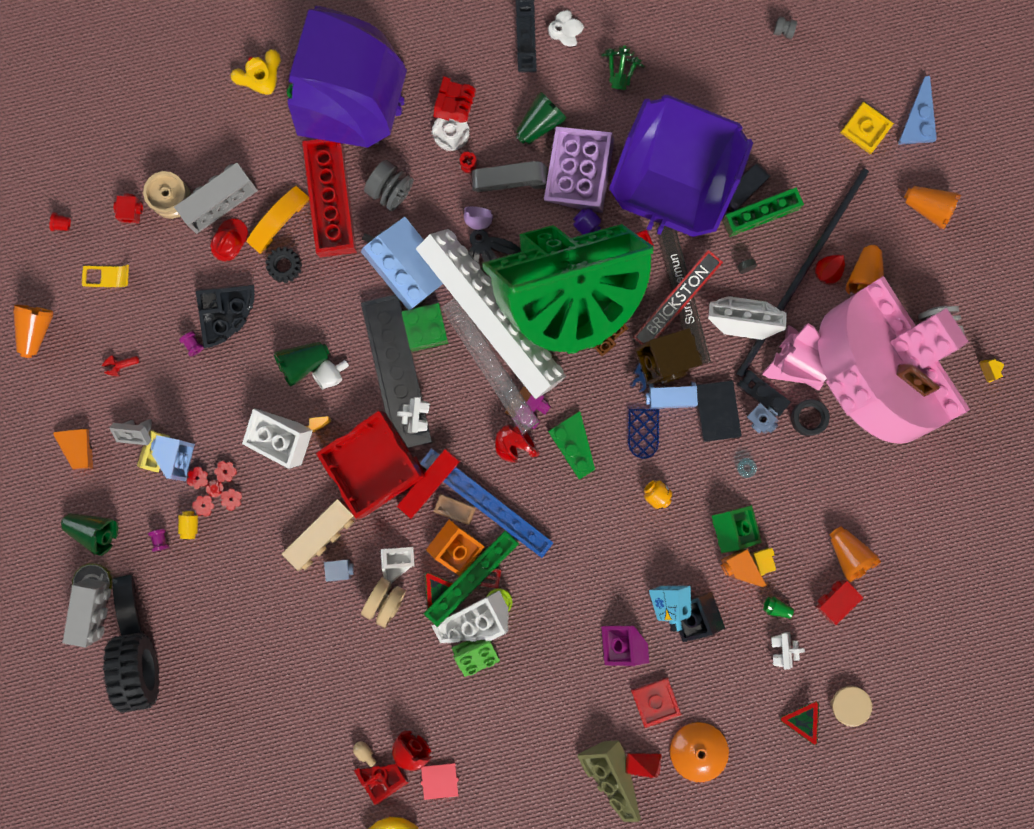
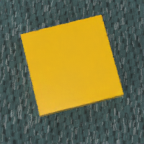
(867, 128)

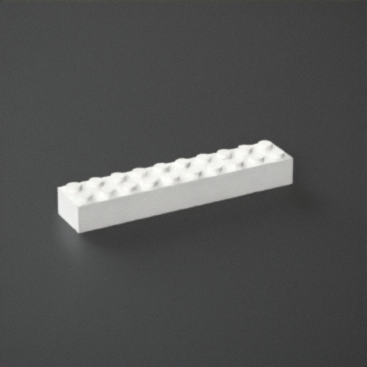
(476, 296)

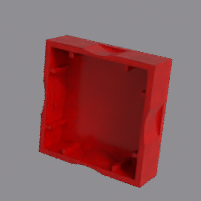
(370, 465)

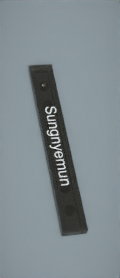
(676, 272)

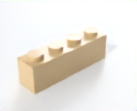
(318, 535)

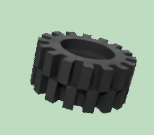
(280, 254)

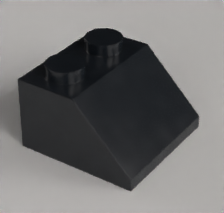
(704, 618)

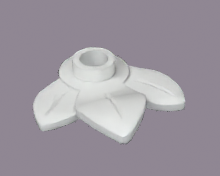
(568, 28)

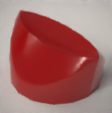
(830, 269)

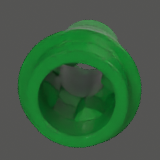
(777, 608)

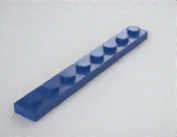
(493, 508)

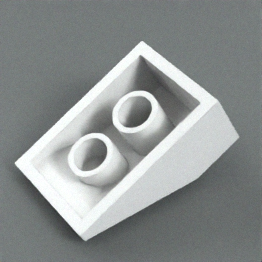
(277, 438)

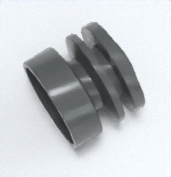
(388, 185)

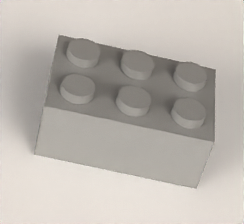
(86, 612)

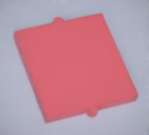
(439, 781)

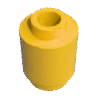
(187, 525)

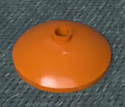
(689, 742)

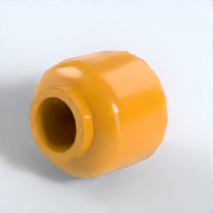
(657, 494)

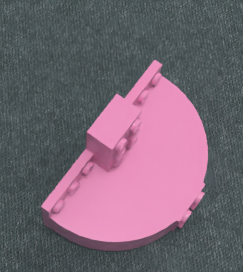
(860, 358)

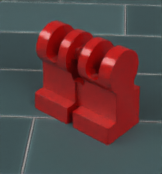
(454, 101)

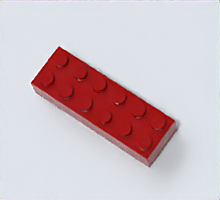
(329, 198)

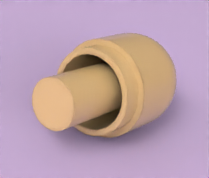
(363, 753)

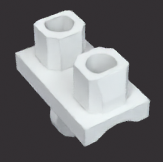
(411, 415)
(785, 659)

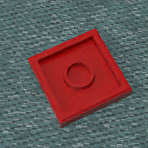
(656, 702)

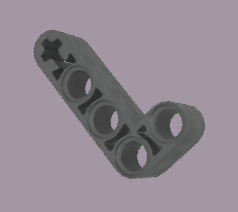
(510, 176)

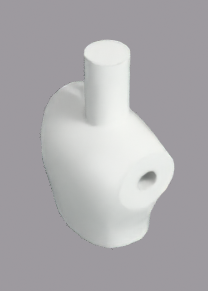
(328, 374)

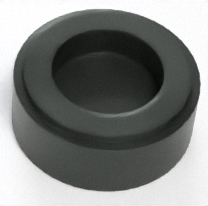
(746, 266)

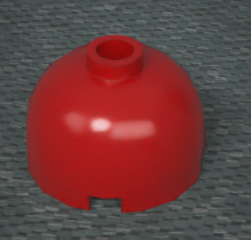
(410, 752)

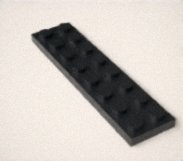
(393, 363)

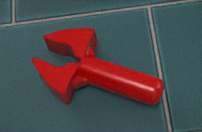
(119, 364)

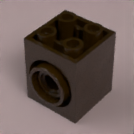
(669, 357)

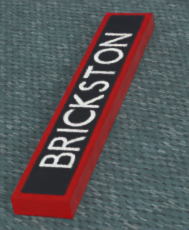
(678, 298)

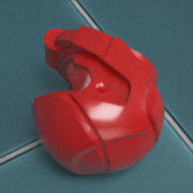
(511, 438)

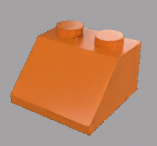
(454, 548)
(742, 567)

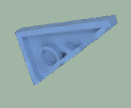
(921, 121)

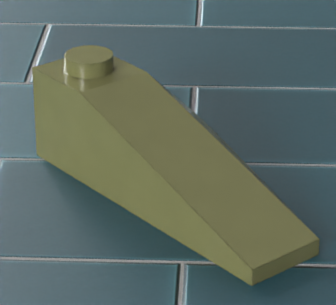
(607, 766)

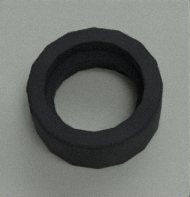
(825, 417)

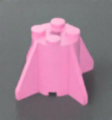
(798, 358)

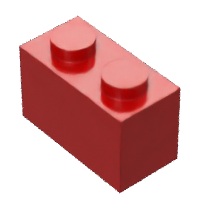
(838, 601)

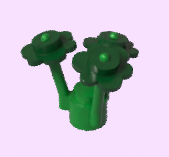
(620, 80)

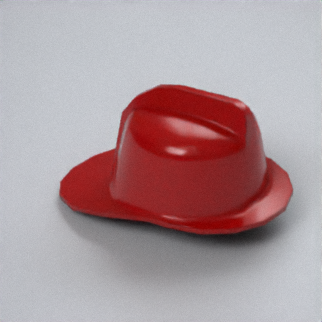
(229, 239)

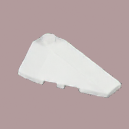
(479, 621)

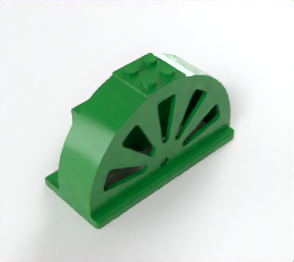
(573, 289)

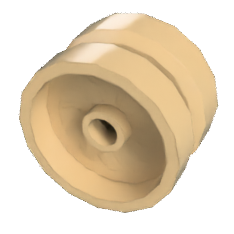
(164, 192)
(381, 601)

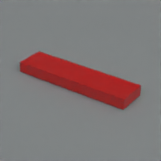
(429, 484)

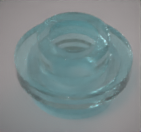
(740, 468)

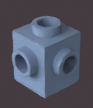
(758, 414)

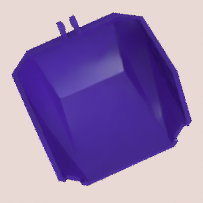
(345, 80)
(680, 166)

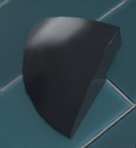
(223, 311)

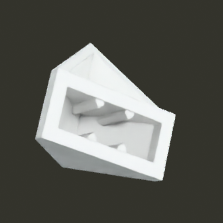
(396, 562)

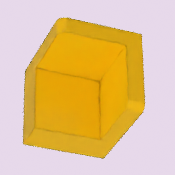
(764, 560)

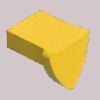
(991, 369)

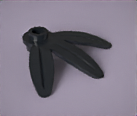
(486, 243)

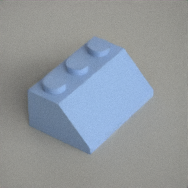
(172, 456)

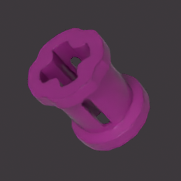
(191, 343)
(158, 540)

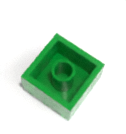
(425, 327)

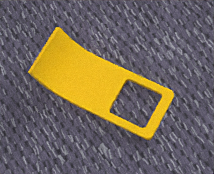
(109, 276)

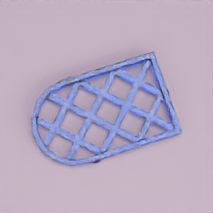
(630, 411)

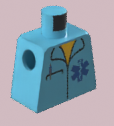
(672, 604)

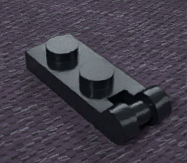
(763, 393)

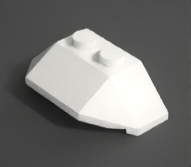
(746, 317)

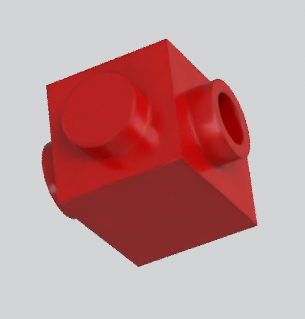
(128, 208)

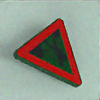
(434, 587)
(804, 722)

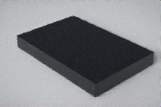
(718, 411)

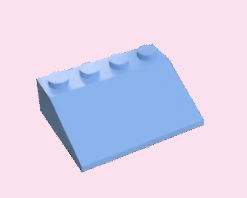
(400, 264)

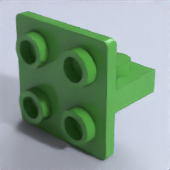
(474, 656)

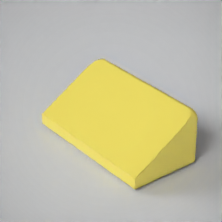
(146, 459)

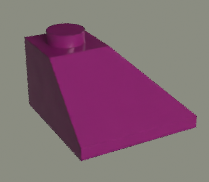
(624, 646)

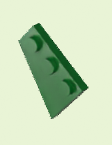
(574, 445)

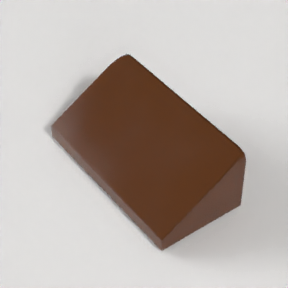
(916, 379)

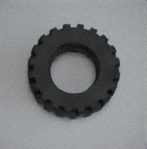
(131, 672)

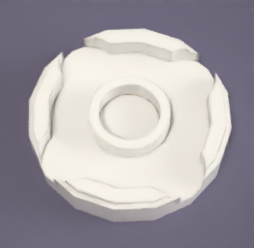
(450, 134)

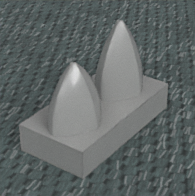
(132, 433)

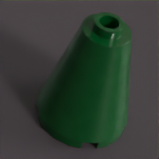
(539, 119)
(300, 360)
(91, 531)

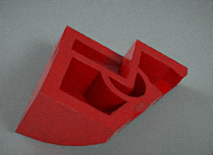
(381, 781)

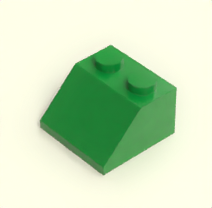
(736, 529)

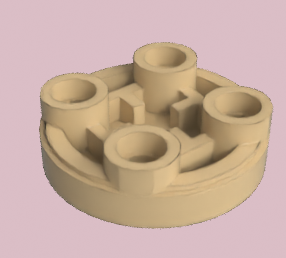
(851, 706)

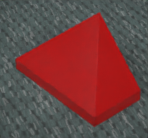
(643, 764)

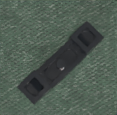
(526, 36)
(126, 605)

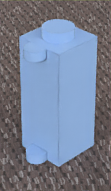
(672, 397)

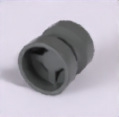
(785, 27)

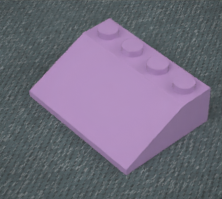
(579, 168)

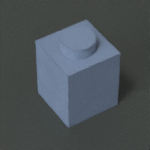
(338, 570)

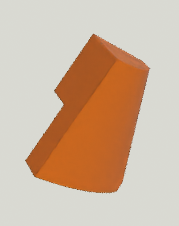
(76, 447)

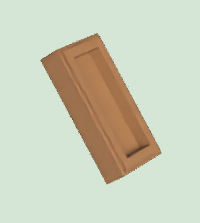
(454, 509)

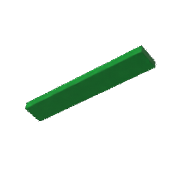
(471, 578)

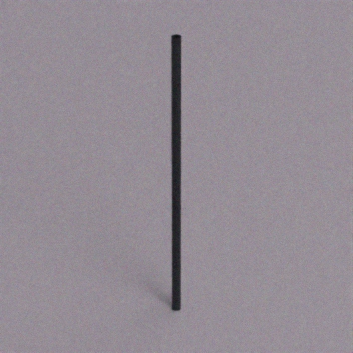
(807, 264)

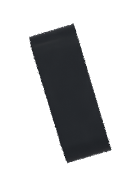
(748, 186)

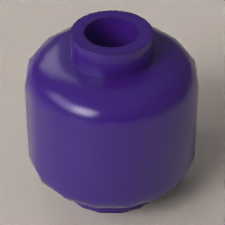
(587, 221)

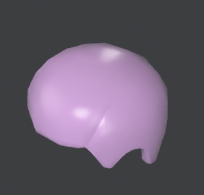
(477, 217)

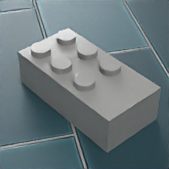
(215, 198)

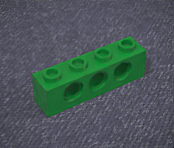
(763, 212)

